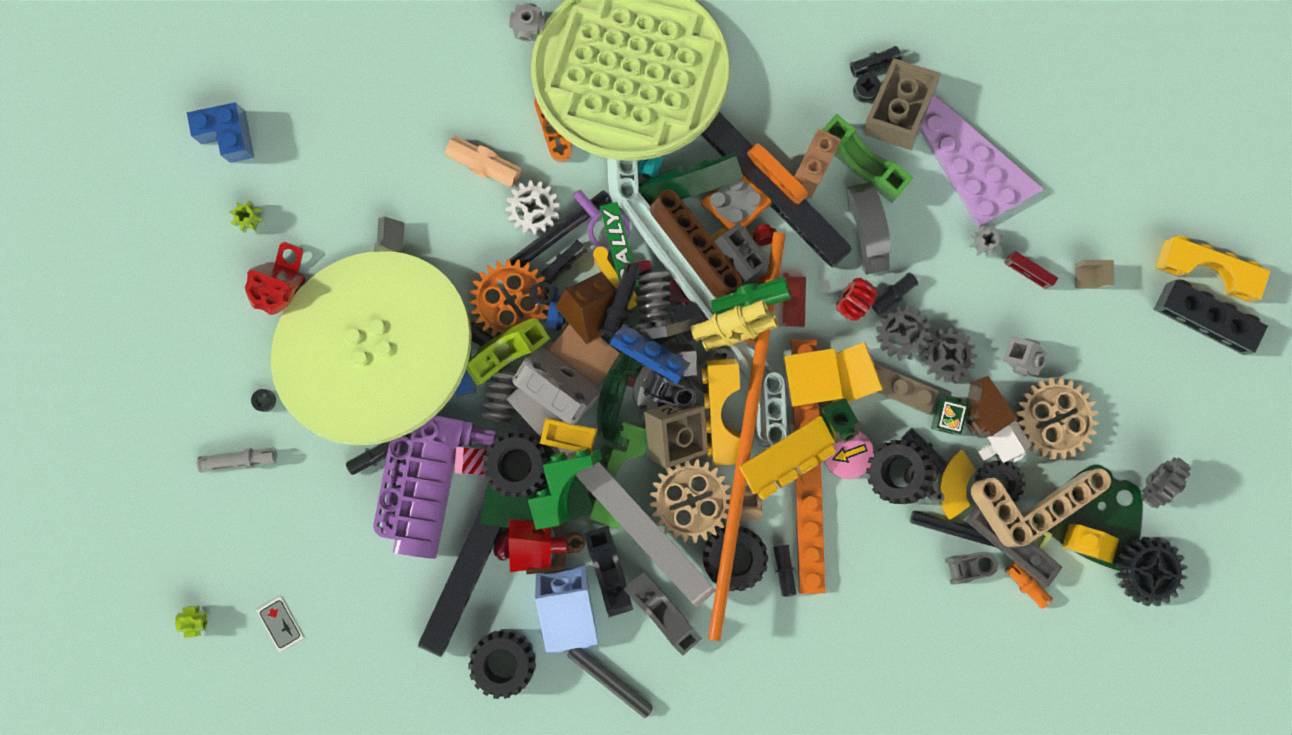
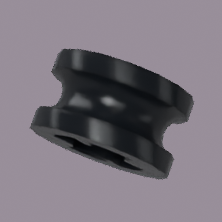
(549, 295)
(259, 393)

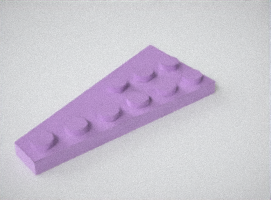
(976, 168)

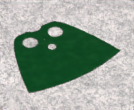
(499, 508)
(1115, 520)

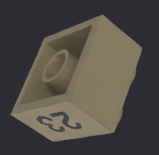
(675, 434)

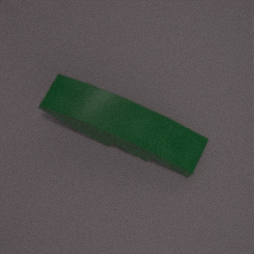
(694, 179)

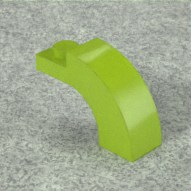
(506, 347)

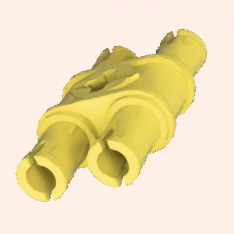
(735, 325)

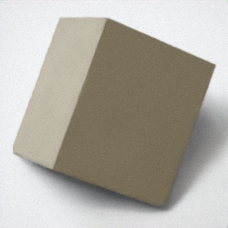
(1094, 274)

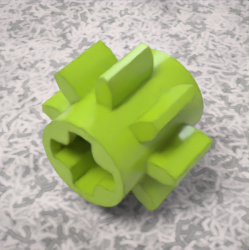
(245, 223)
(191, 621)

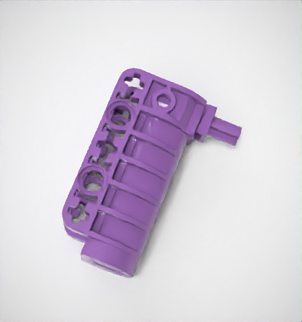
(423, 484)

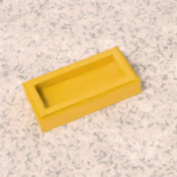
(567, 436)

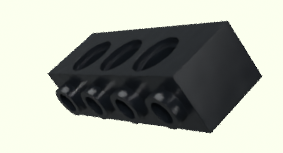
(1249, 328)

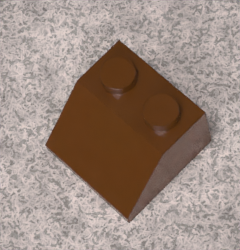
(586, 305)
(987, 409)

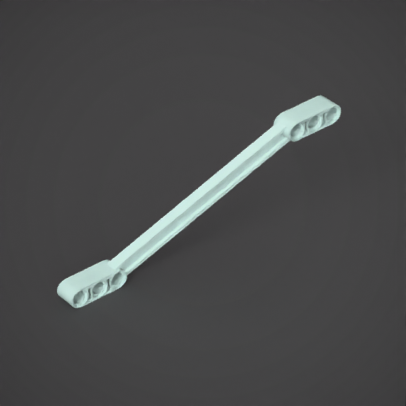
(639, 214)

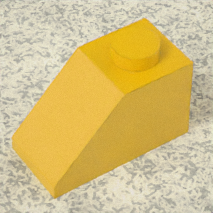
(1090, 542)

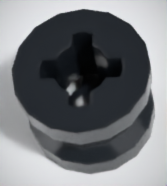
(862, 92)

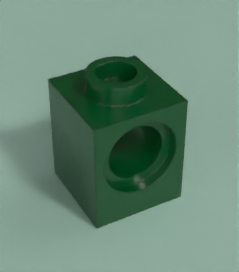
(840, 411)

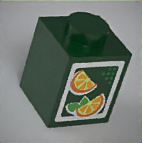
(949, 415)

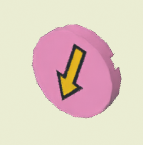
(851, 457)

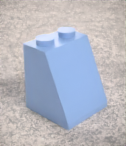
(565, 609)

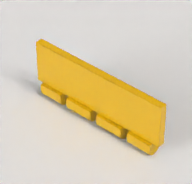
(790, 453)

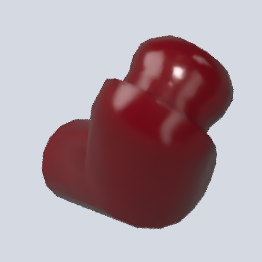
(501, 546)

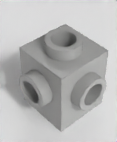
(527, 22)
(1025, 356)

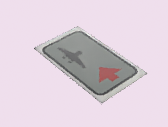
(279, 624)

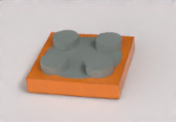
(736, 203)

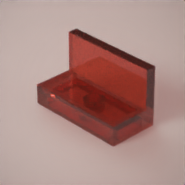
(793, 310)

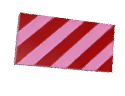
(469, 460)

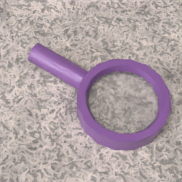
(596, 227)

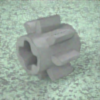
(979, 241)

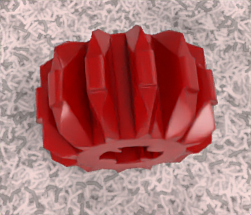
(856, 299)

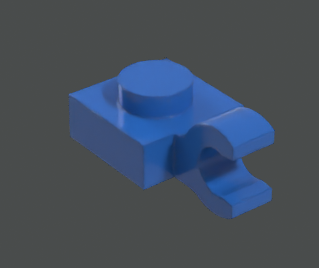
(554, 317)

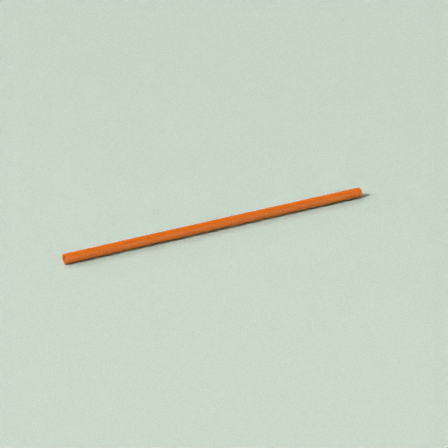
(743, 456)

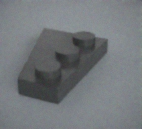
(664, 328)

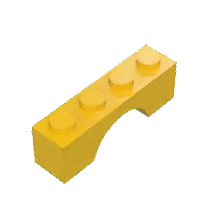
(1240, 278)
(721, 381)

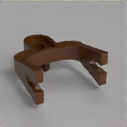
(561, 557)

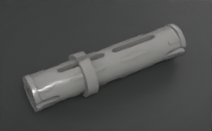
(248, 458)

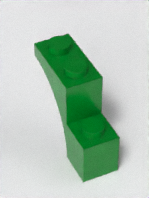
(550, 502)

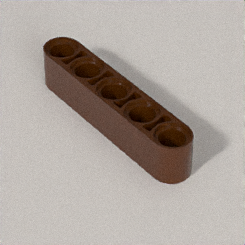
(695, 244)

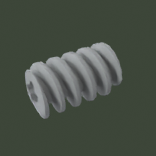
(653, 296)
(499, 405)

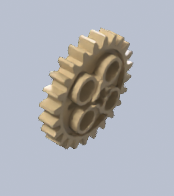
(1064, 439)
(699, 523)

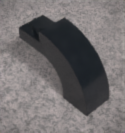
(608, 571)

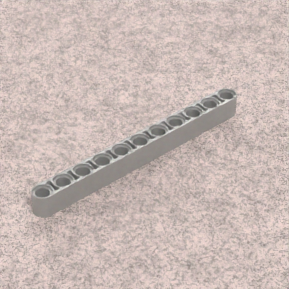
(625, 511)

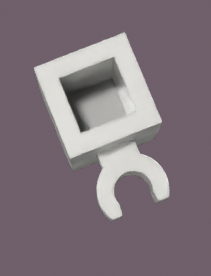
(1007, 443)

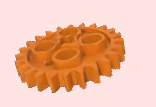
(490, 312)

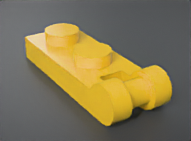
(601, 260)

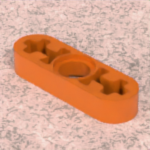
(552, 145)
(777, 173)

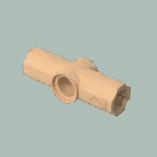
(483, 161)

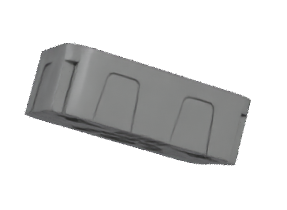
(556, 386)

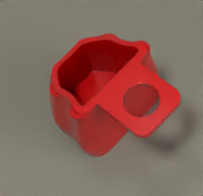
(275, 284)

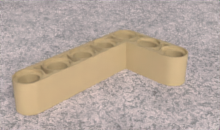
(1043, 510)

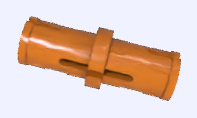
(1028, 585)

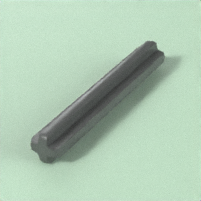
(610, 681)

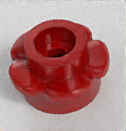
(764, 235)

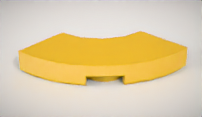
(954, 483)

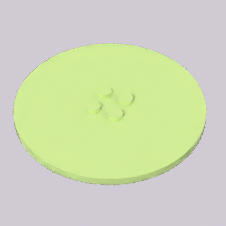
(630, 75)
(371, 348)

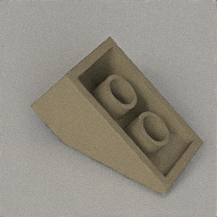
(901, 104)

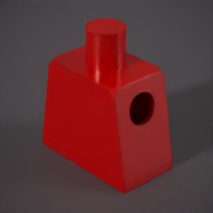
(531, 547)

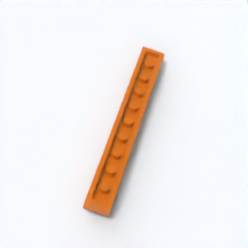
(809, 502)

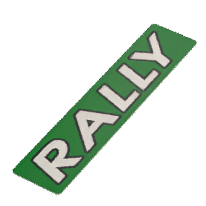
(617, 237)

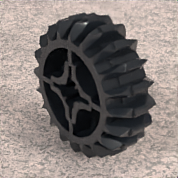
(1149, 582)

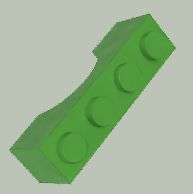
(885, 175)
(614, 459)

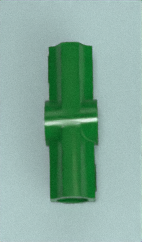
(771, 292)

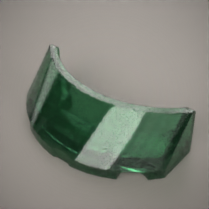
(611, 401)

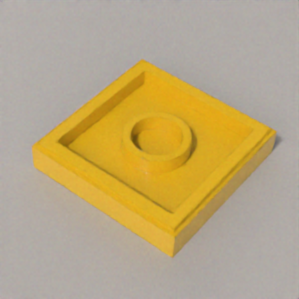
(857, 373)
(813, 377)

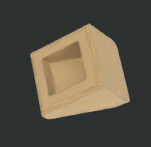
(751, 507)

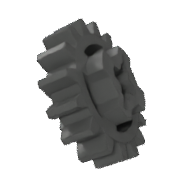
(914, 330)
(956, 361)
(1165, 482)

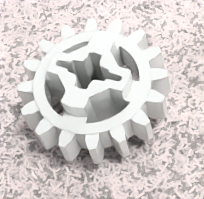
(535, 198)

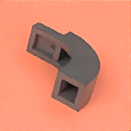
(872, 227)
(646, 375)
(663, 613)

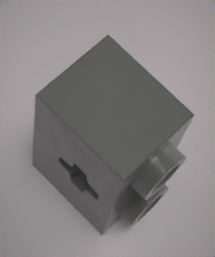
(742, 252)

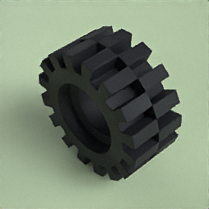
(1010, 471)

